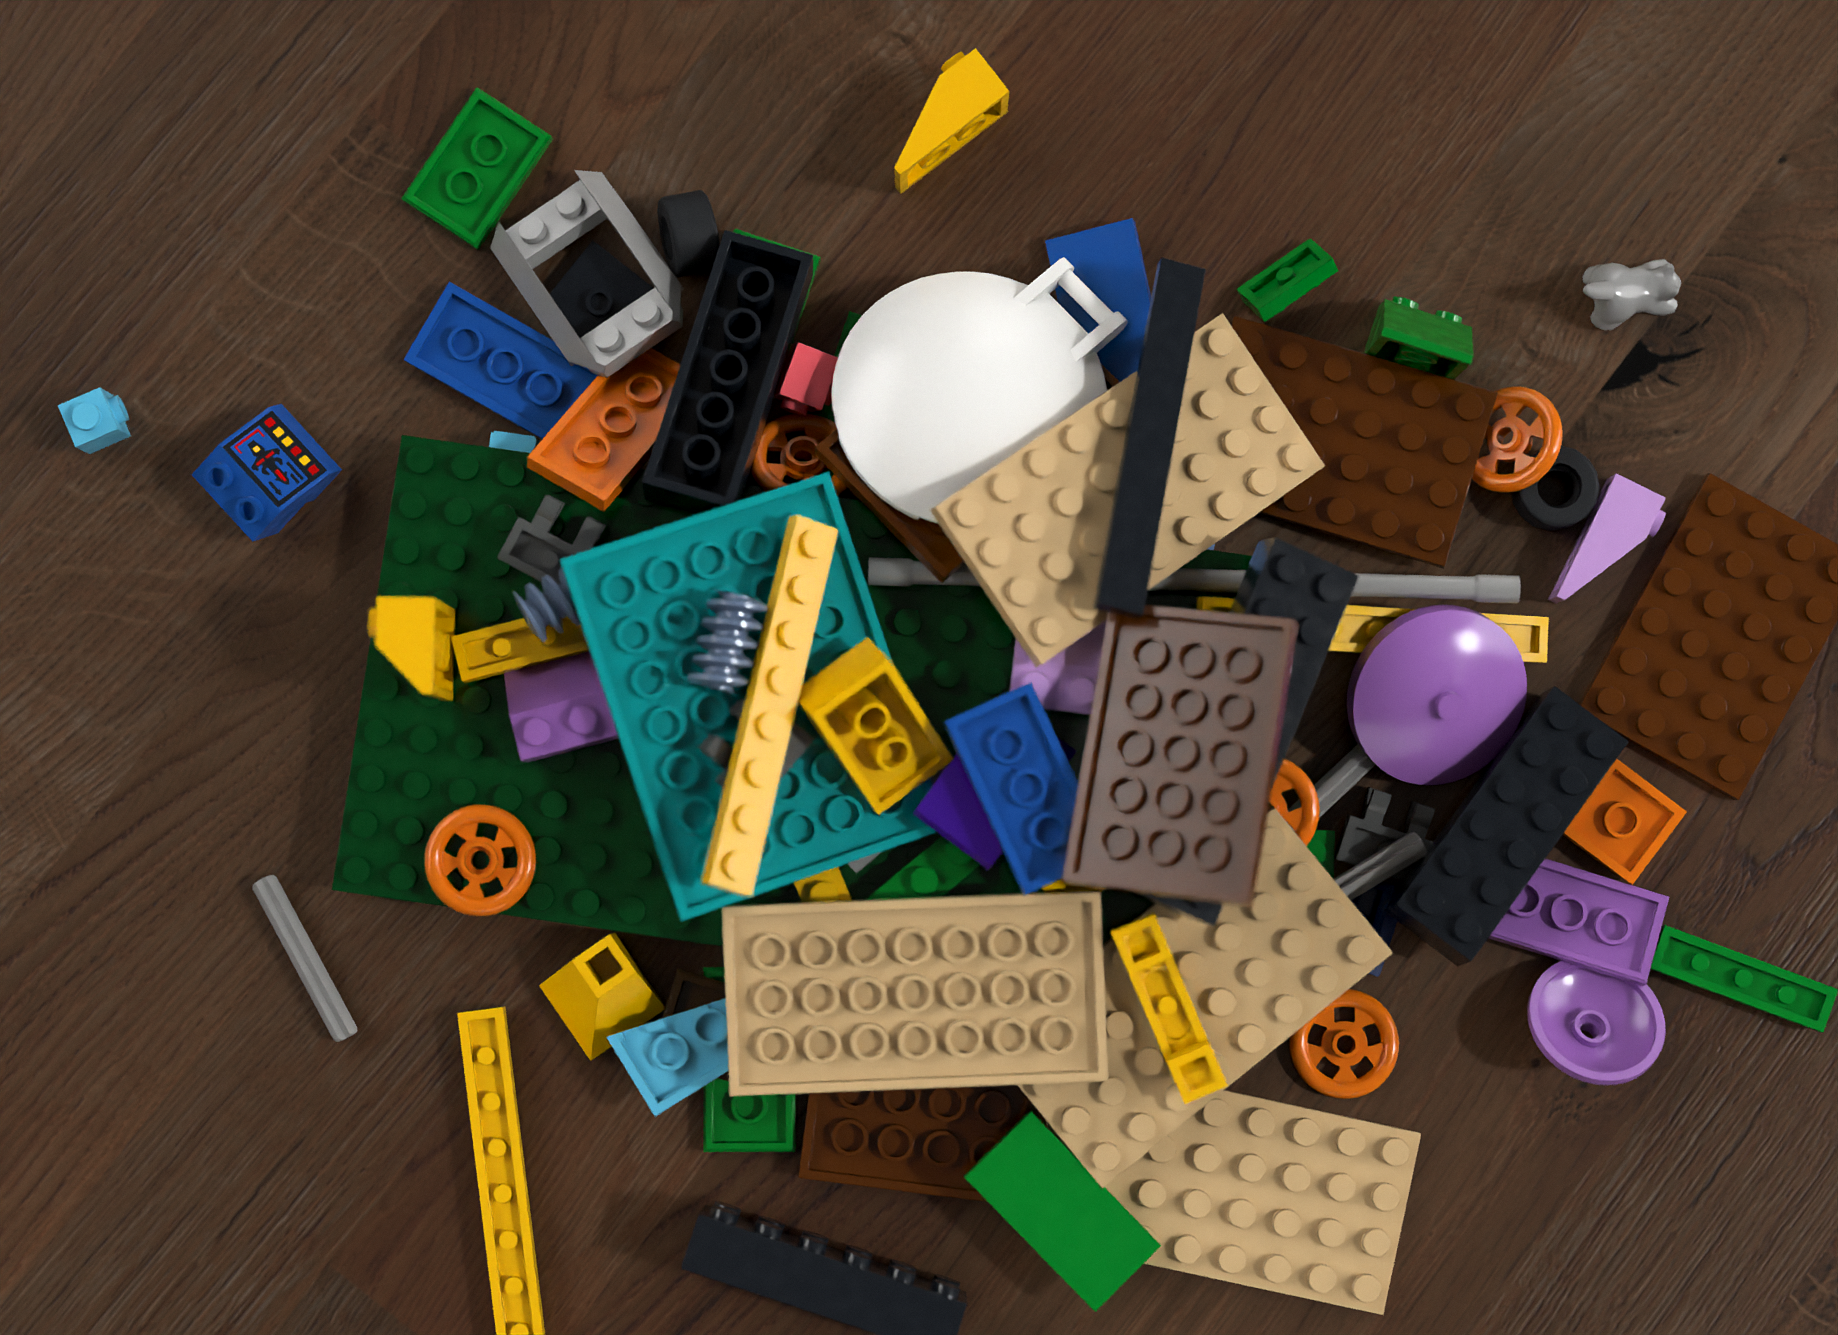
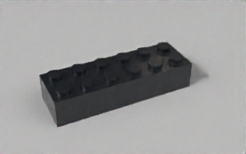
(728, 375)
(1506, 826)
(821, 1277)

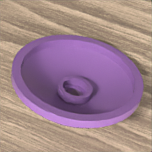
(1617, 1013)

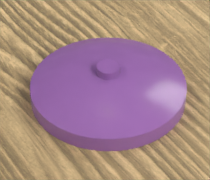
(1436, 694)

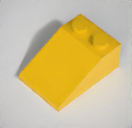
(959, 108)
(873, 725)

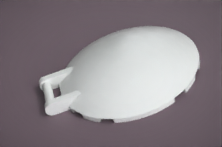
(961, 378)

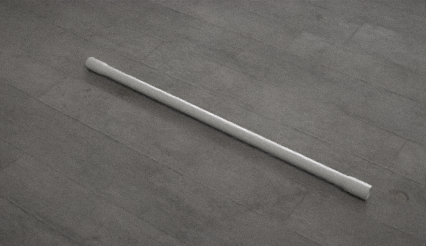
(1477, 588)

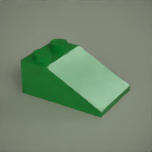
(1420, 338)

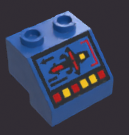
(266, 472)

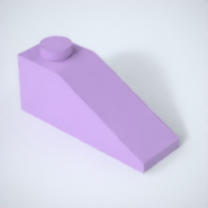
(1616, 524)

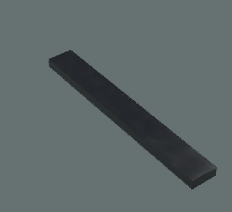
(1149, 439)

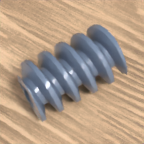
(547, 606)
(727, 642)

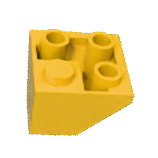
(602, 995)

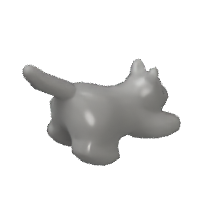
(1627, 291)

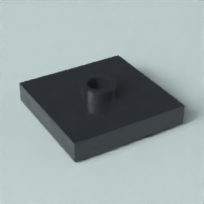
(596, 289)

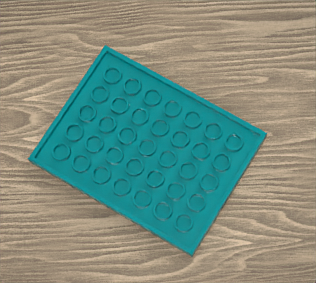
(642, 624)

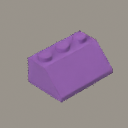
(558, 707)

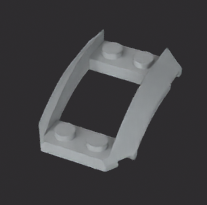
(557, 226)

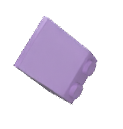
(1067, 678)

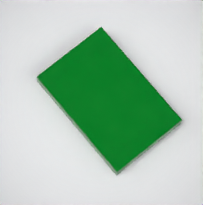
(477, 168)

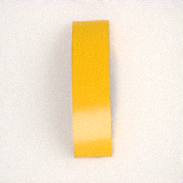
(1169, 1008)

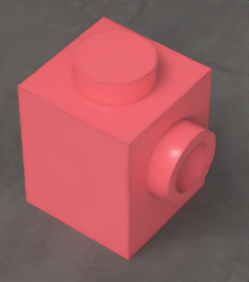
(806, 380)

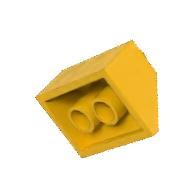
(417, 641)

